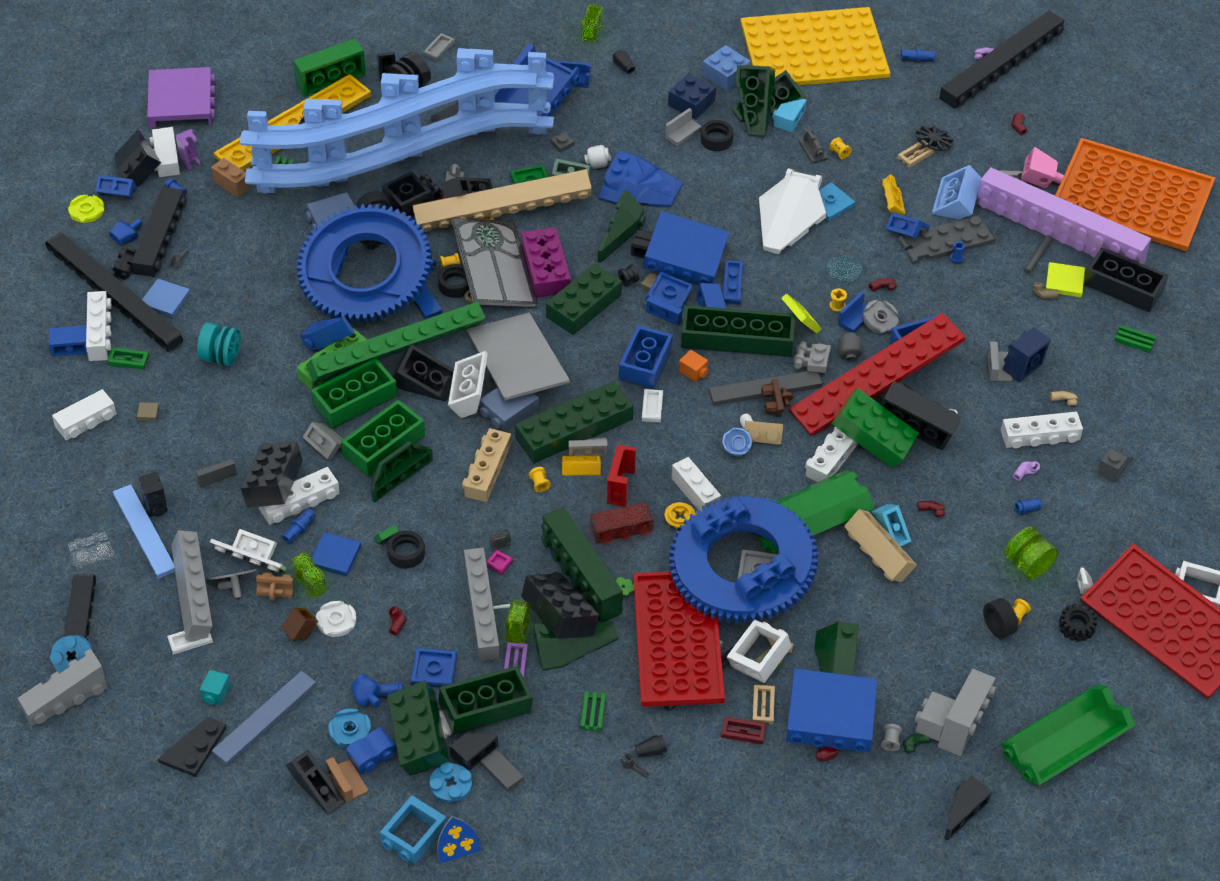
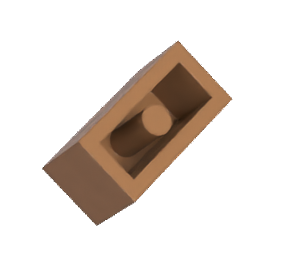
(229, 177)

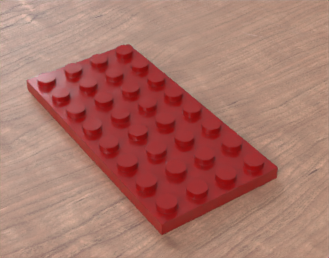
(1161, 617)
(675, 646)

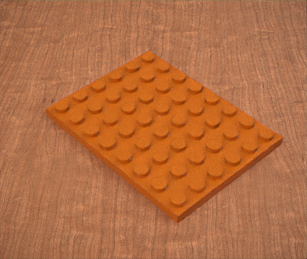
(1137, 192)

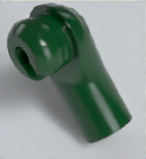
(914, 739)

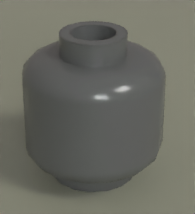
(850, 346)

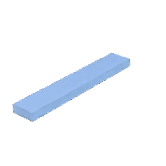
(144, 531)

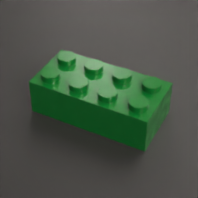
(328, 66)
(354, 392)
(875, 428)
(382, 436)

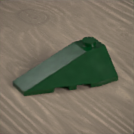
(756, 94)

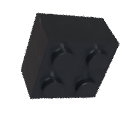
(406, 192)

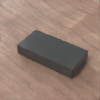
(216, 473)
(502, 770)

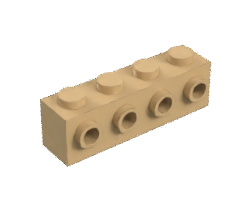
(487, 465)
(880, 546)

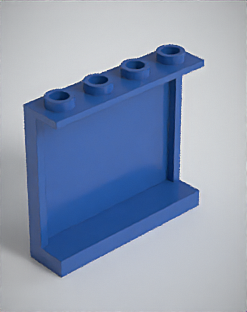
(563, 83)
(685, 249)
(832, 710)

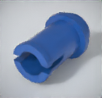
(172, 183)
(957, 254)
(1029, 505)
(386, 689)

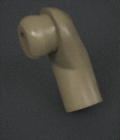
(1043, 293)

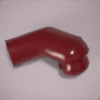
(1017, 123)
(877, 284)
(931, 505)
(398, 620)
(826, 753)

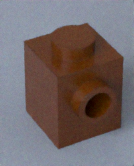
(299, 624)

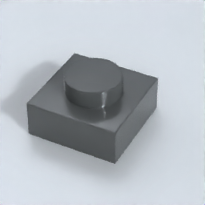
(562, 142)

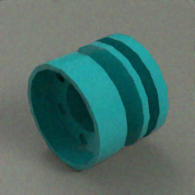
(218, 344)

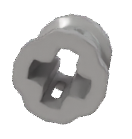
(891, 737)

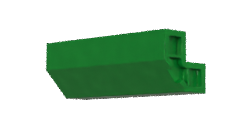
(826, 504)
(1067, 735)

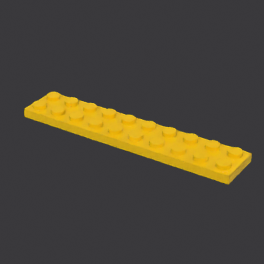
(346, 90)

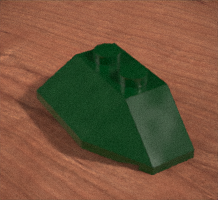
(398, 468)

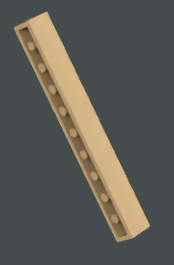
(503, 200)

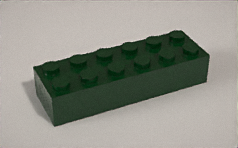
(738, 330)
(574, 420)
(581, 564)

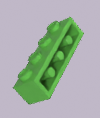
(302, 372)

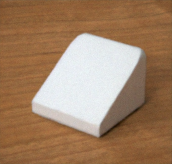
(1084, 581)

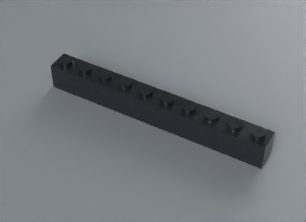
(1001, 59)

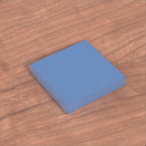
(166, 297)

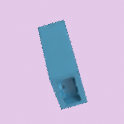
(422, 812)

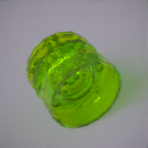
(1031, 552)

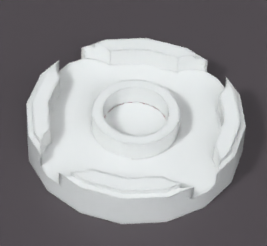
(341, 621)

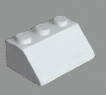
(467, 384)

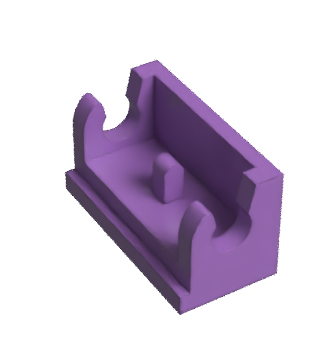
(187, 148)

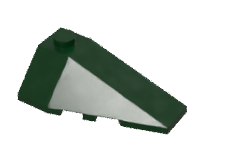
(784, 91)
(622, 226)
(837, 648)
(559, 652)

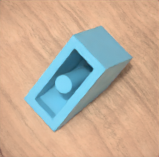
(789, 114)
(892, 521)

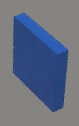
(670, 290)
(335, 553)
(434, 666)

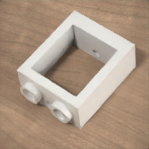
(1202, 573)
(772, 659)

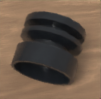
(411, 65)

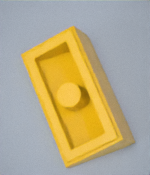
(581, 465)

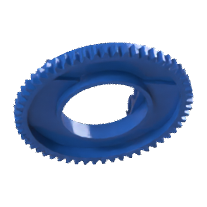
(329, 246)
(756, 593)

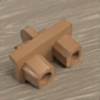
(274, 586)

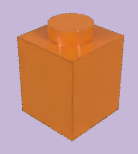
(693, 366)

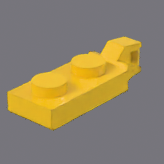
(893, 195)

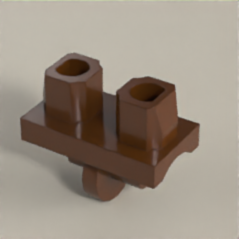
(773, 390)

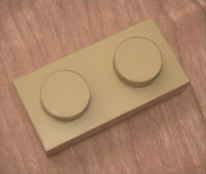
(764, 432)

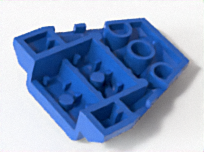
(641, 179)

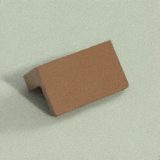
(346, 779)

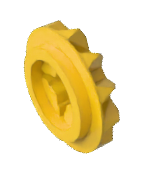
(678, 508)

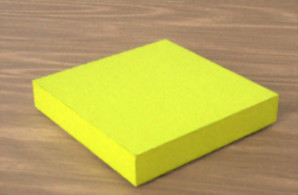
(1065, 279)
(801, 313)

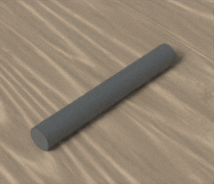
(1038, 254)

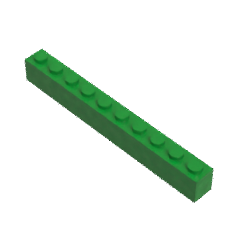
(395, 341)

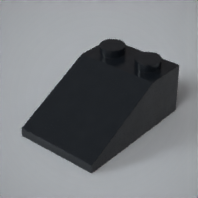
(136, 159)
(423, 374)

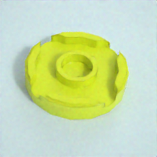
(91, 211)

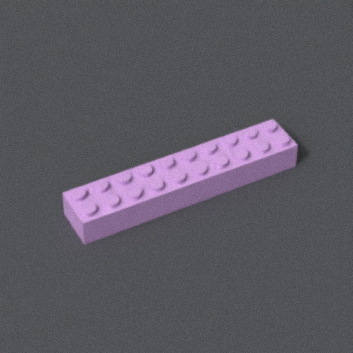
(1058, 217)

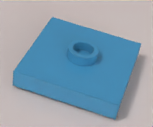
(835, 201)

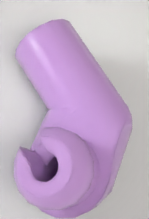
(979, 53)
(1026, 468)

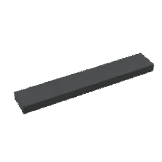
(752, 389)

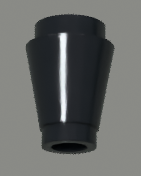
(623, 61)
(652, 746)

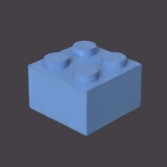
(722, 67)

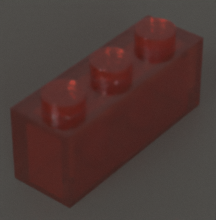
(621, 522)

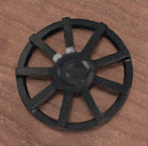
(934, 138)

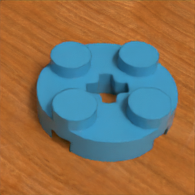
(68, 643)
(346, 718)
(449, 772)

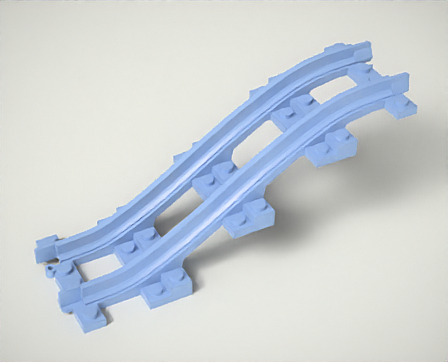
(400, 116)

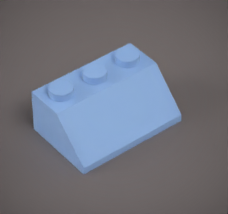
(957, 194)

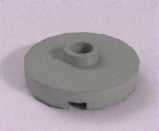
(883, 310)

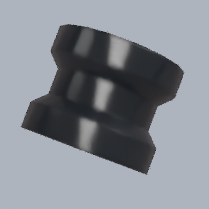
(628, 275)

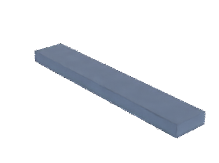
(264, 718)

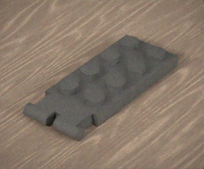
(939, 240)

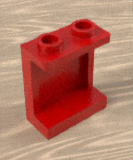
(617, 486)

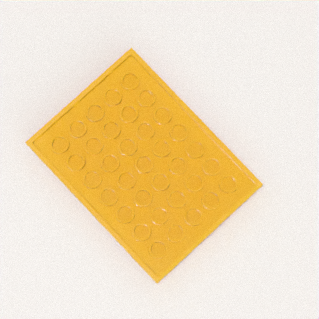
(818, 45)

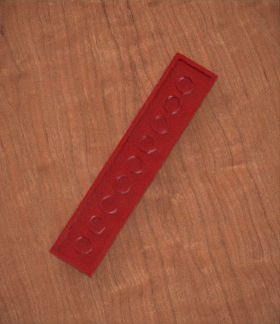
(879, 372)

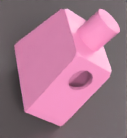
(1041, 169)

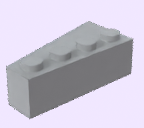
(64, 689)
(967, 712)

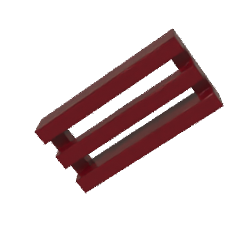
(743, 734)

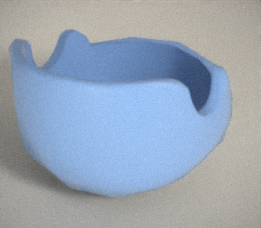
(737, 442)

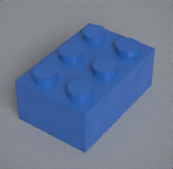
(645, 357)

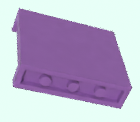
(180, 95)

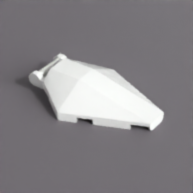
(790, 210)

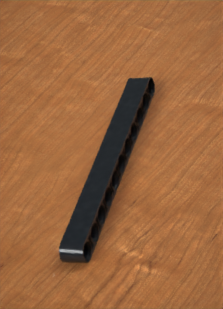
(121, 297)

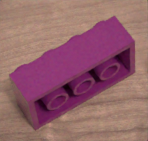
(545, 261)

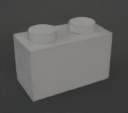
(932, 718)

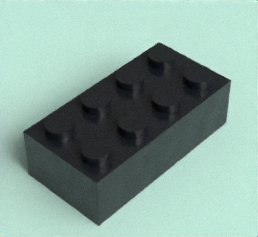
(1125, 279)
(923, 415)
(272, 474)
(560, 605)

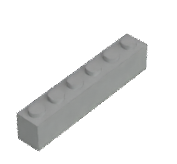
(191, 585)
(481, 604)

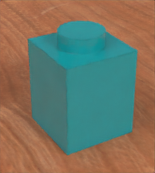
(215, 687)

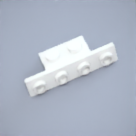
(253, 547)

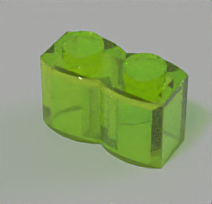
(592, 22)
(308, 574)
(517, 621)

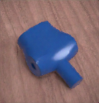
(123, 232)
(365, 690)

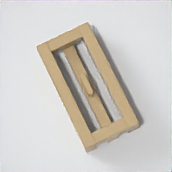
(917, 156)
(763, 719)

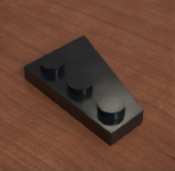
(194, 748)

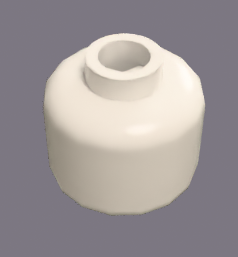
(597, 157)

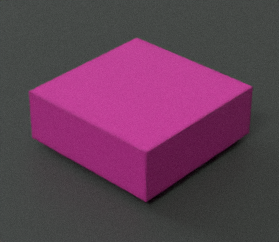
(499, 562)

